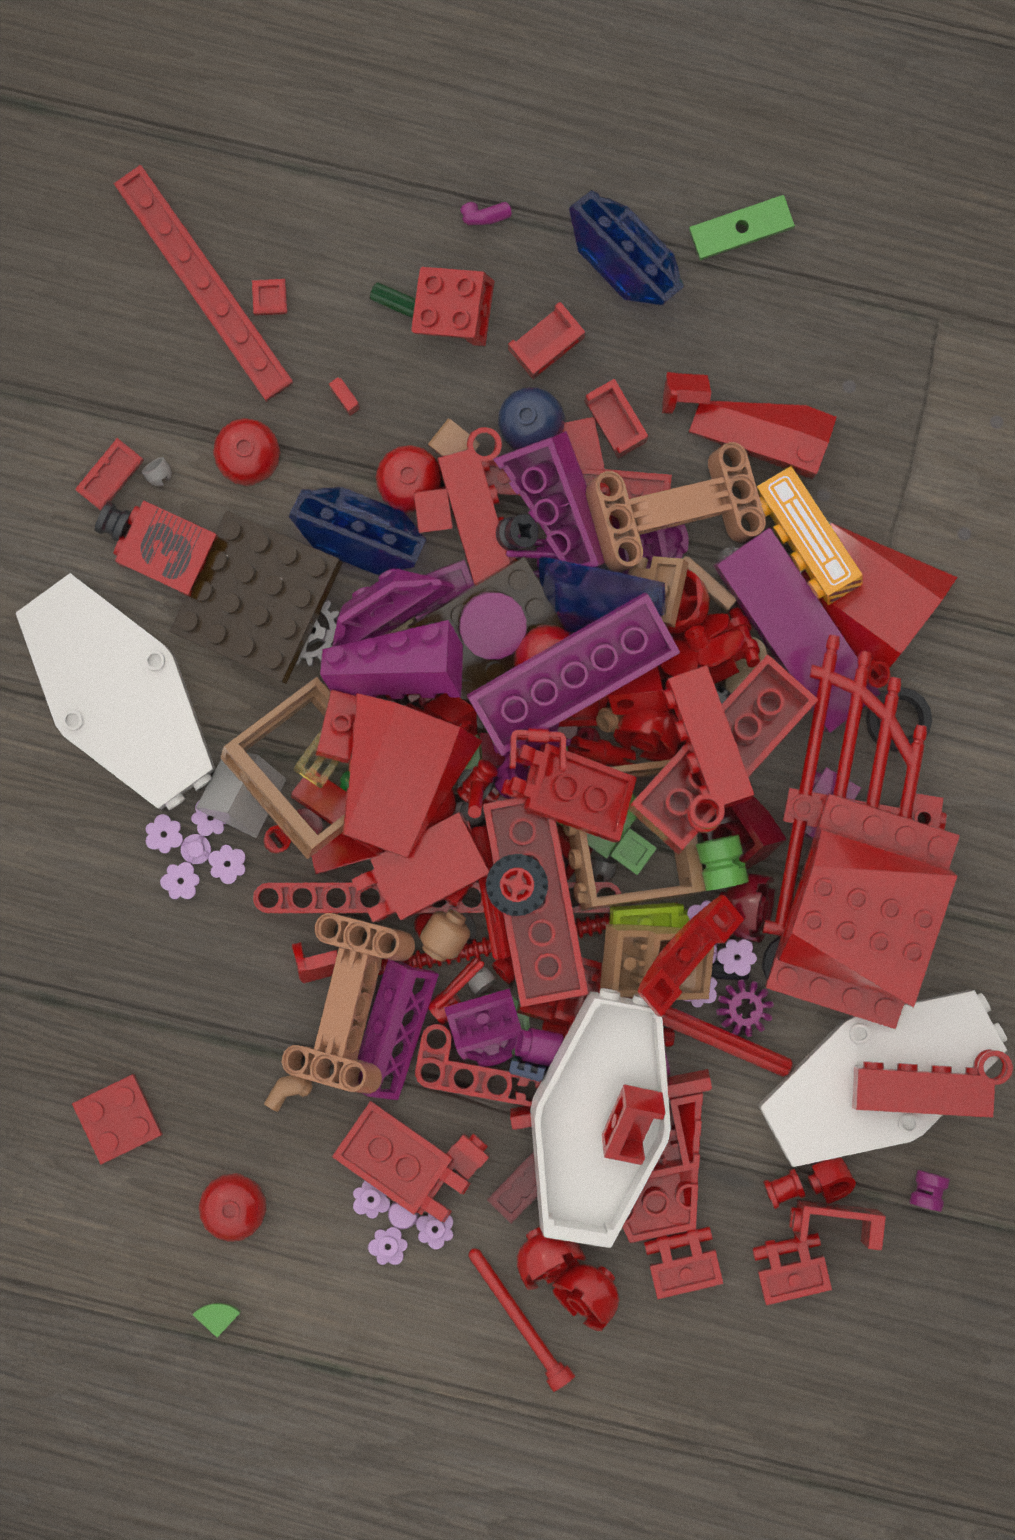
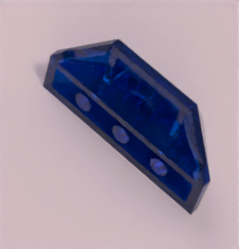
(624, 250)
(357, 529)
(587, 593)

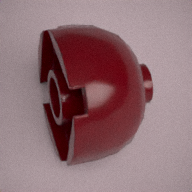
(754, 903)

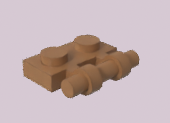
(671, 572)

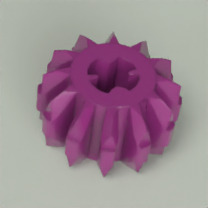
(753, 1015)

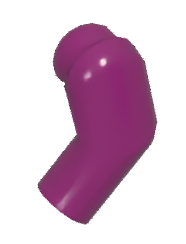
(485, 216)

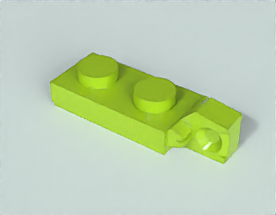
(650, 914)

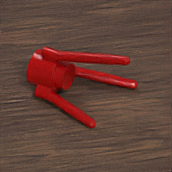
(448, 995)

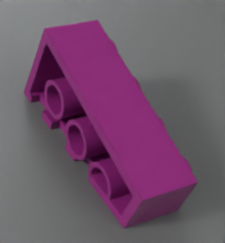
(555, 492)
(398, 663)

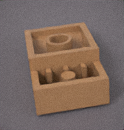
(632, 950)

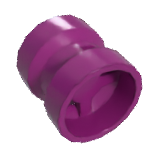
(929, 1182)

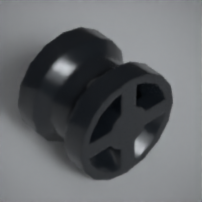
(112, 521)
(508, 531)

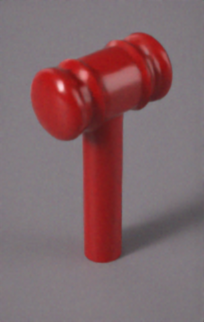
(475, 785)

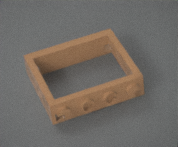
(259, 784)
(687, 862)

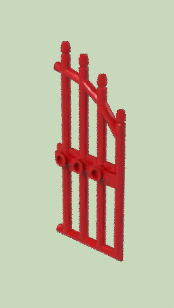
(805, 806)

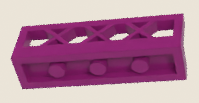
(386, 1027)

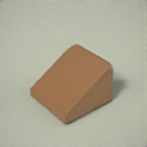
(450, 439)

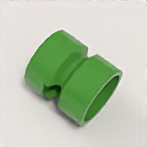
(722, 862)

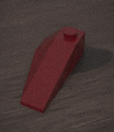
(755, 827)

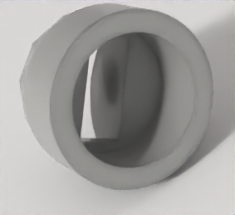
(156, 471)
(482, 981)

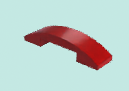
(685, 951)

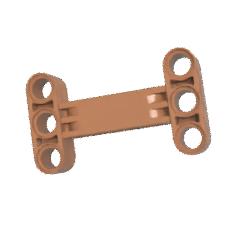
(675, 506)
(348, 1003)

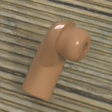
(286, 1087)

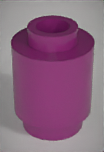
(537, 1046)

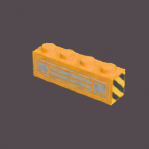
(809, 536)

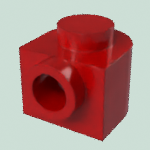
(832, 1179)

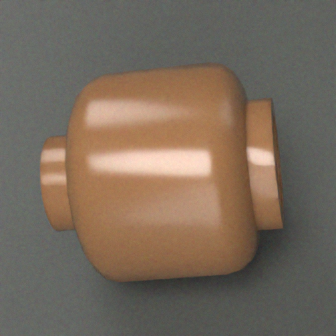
(445, 935)

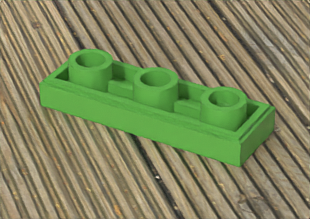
(760, 220)

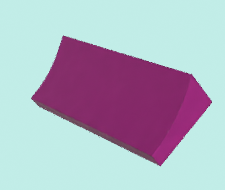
(788, 616)
(574, 672)

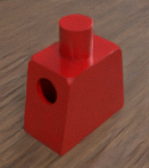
(639, 694)

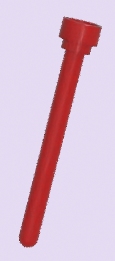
(557, 1373)

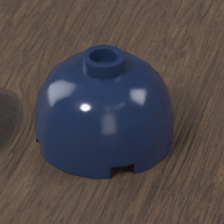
(530, 417)

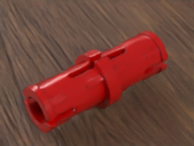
(602, 751)

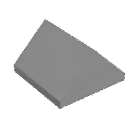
(232, 803)

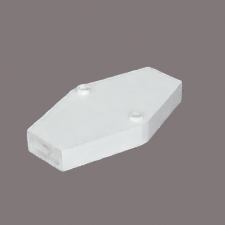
(116, 692)
(813, 1103)
(577, 1188)

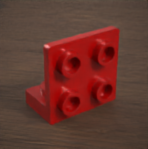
(453, 304)

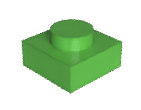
(633, 851)

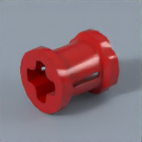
(784, 1188)

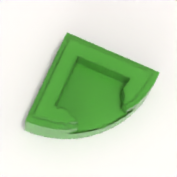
(216, 1316)

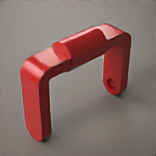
(540, 736)

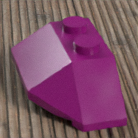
(387, 605)

